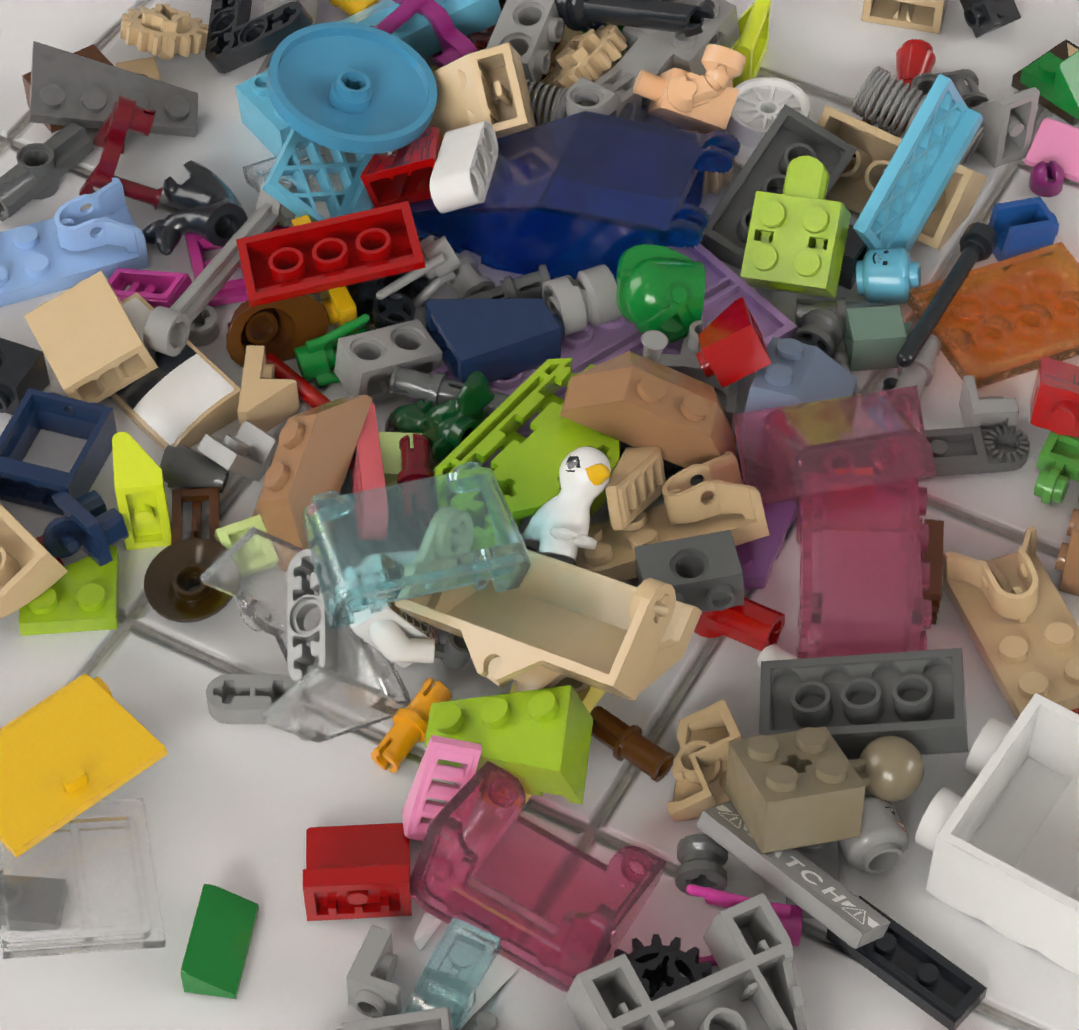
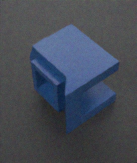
(1022, 227)

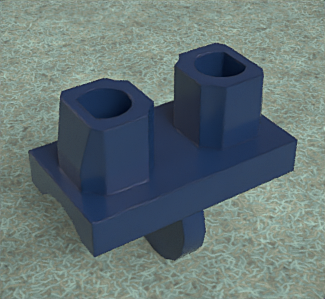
(84, 526)

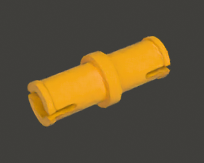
(409, 726)

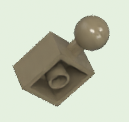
(806, 792)

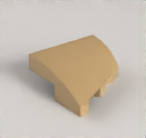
(702, 761)

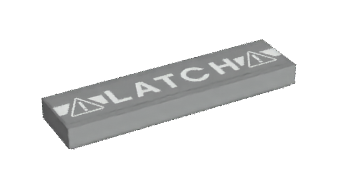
(797, 879)

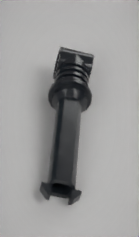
(635, 13)

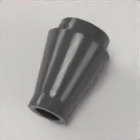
(191, 470)

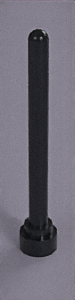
(975, 246)

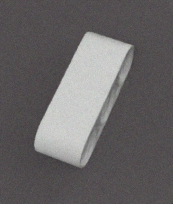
(464, 167)

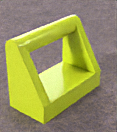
(753, 39)
(140, 495)

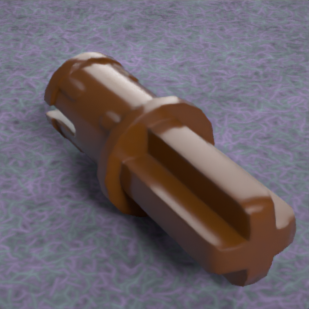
(630, 744)

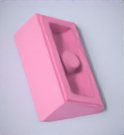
(1056, 143)

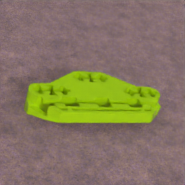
(530, 466)

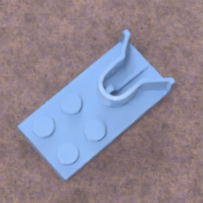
(71, 246)

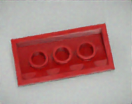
(330, 253)

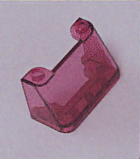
(525, 885)

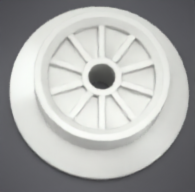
(757, 108)

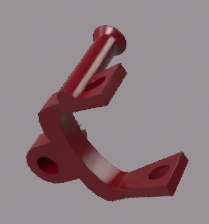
(112, 138)

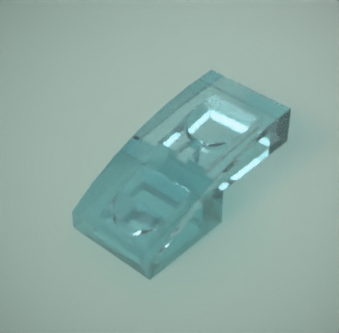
(455, 971)

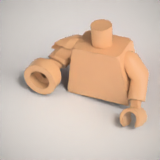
(693, 99)

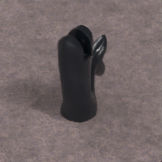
(204, 207)

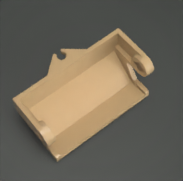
(565, 628)

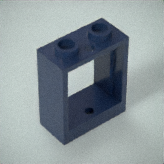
(35, 484)

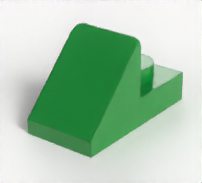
(1055, 80)

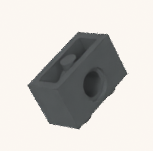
(698, 567)

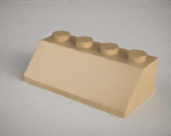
(873, 155)

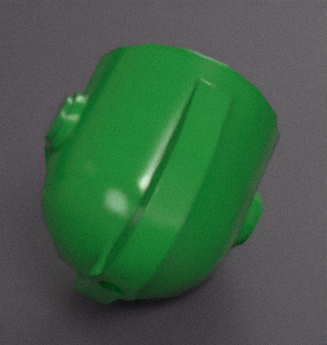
(660, 290)

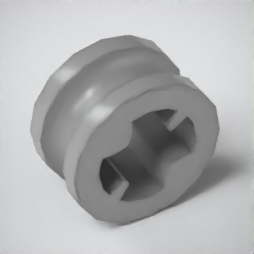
(208, 331)

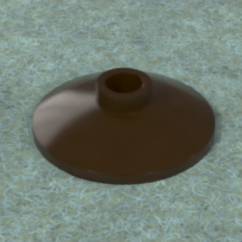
(176, 572)

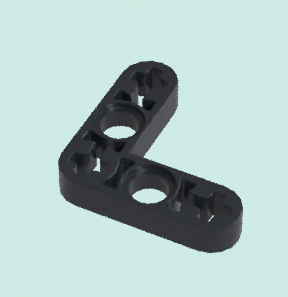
(238, 41)

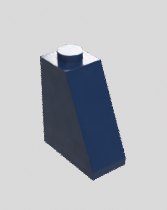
(493, 335)

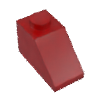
(732, 345)

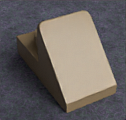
(262, 397)

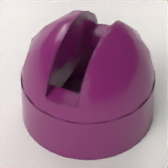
(1038, 179)

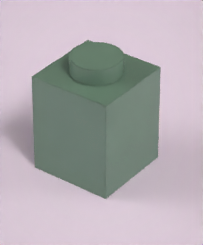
(874, 337)

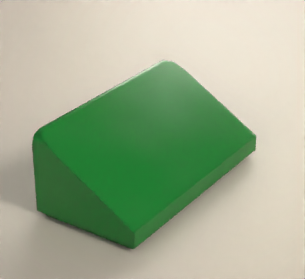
(218, 943)

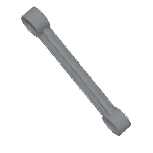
(170, 327)

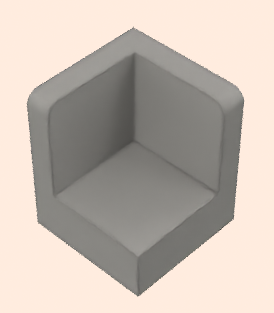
(986, 411)

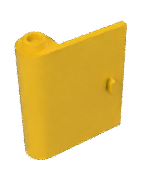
(67, 759)

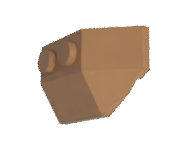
(651, 407)
(308, 461)

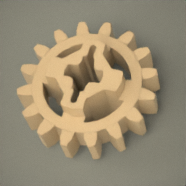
(164, 31)
(587, 56)

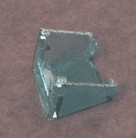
(413, 541)

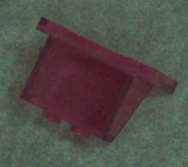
(834, 444)

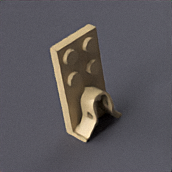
(688, 511)
(1017, 624)

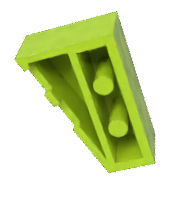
(530, 733)

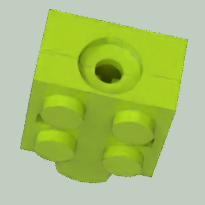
(791, 234)

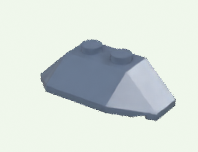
(797, 376)

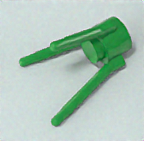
(317, 355)

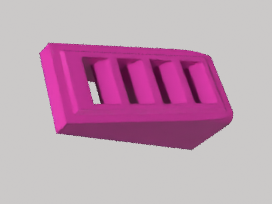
(154, 286)

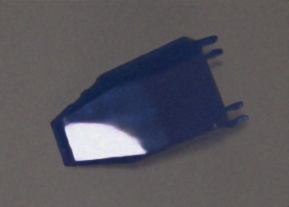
(585, 194)

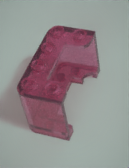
(863, 570)

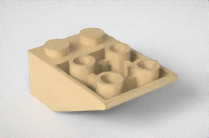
(484, 88)

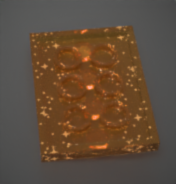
(1009, 315)

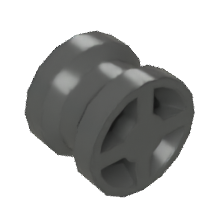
(821, 329)
(701, 863)

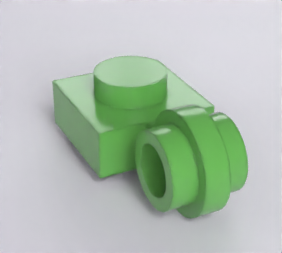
(1058, 465)

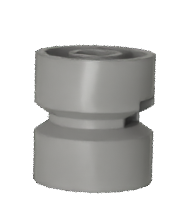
(583, 300)

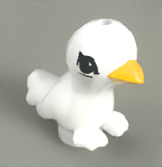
(564, 520)

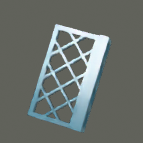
(919, 169)
(351, 200)

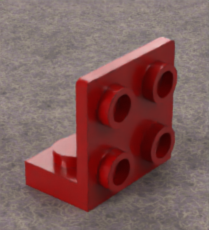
(357, 872)

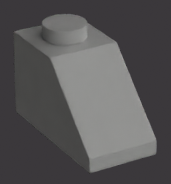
(1008, 126)

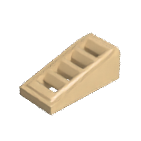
(634, 484)

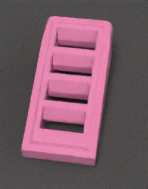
(419, 811)

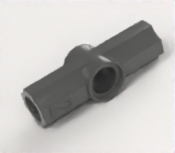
(41, 167)

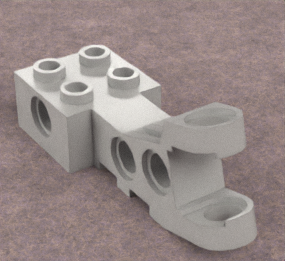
(655, 53)

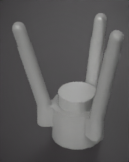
(439, 262)

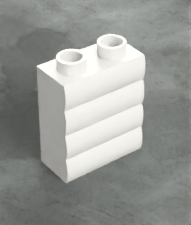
(1014, 836)

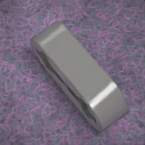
(252, 698)

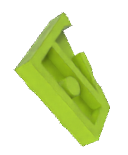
(78, 602)

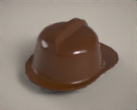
(276, 326)

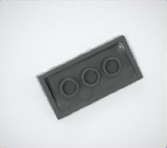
(765, 171)
(870, 698)

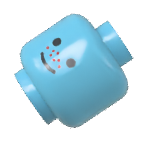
(887, 275)

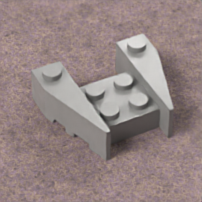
(748, 993)

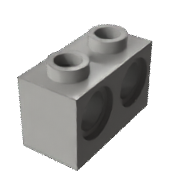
(532, 31)
(368, 358)

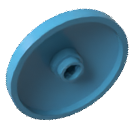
(351, 87)

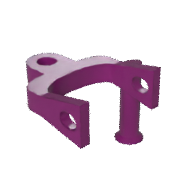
(452, 41)

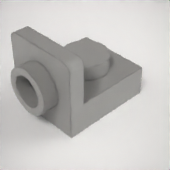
(245, 453)
(371, 976)

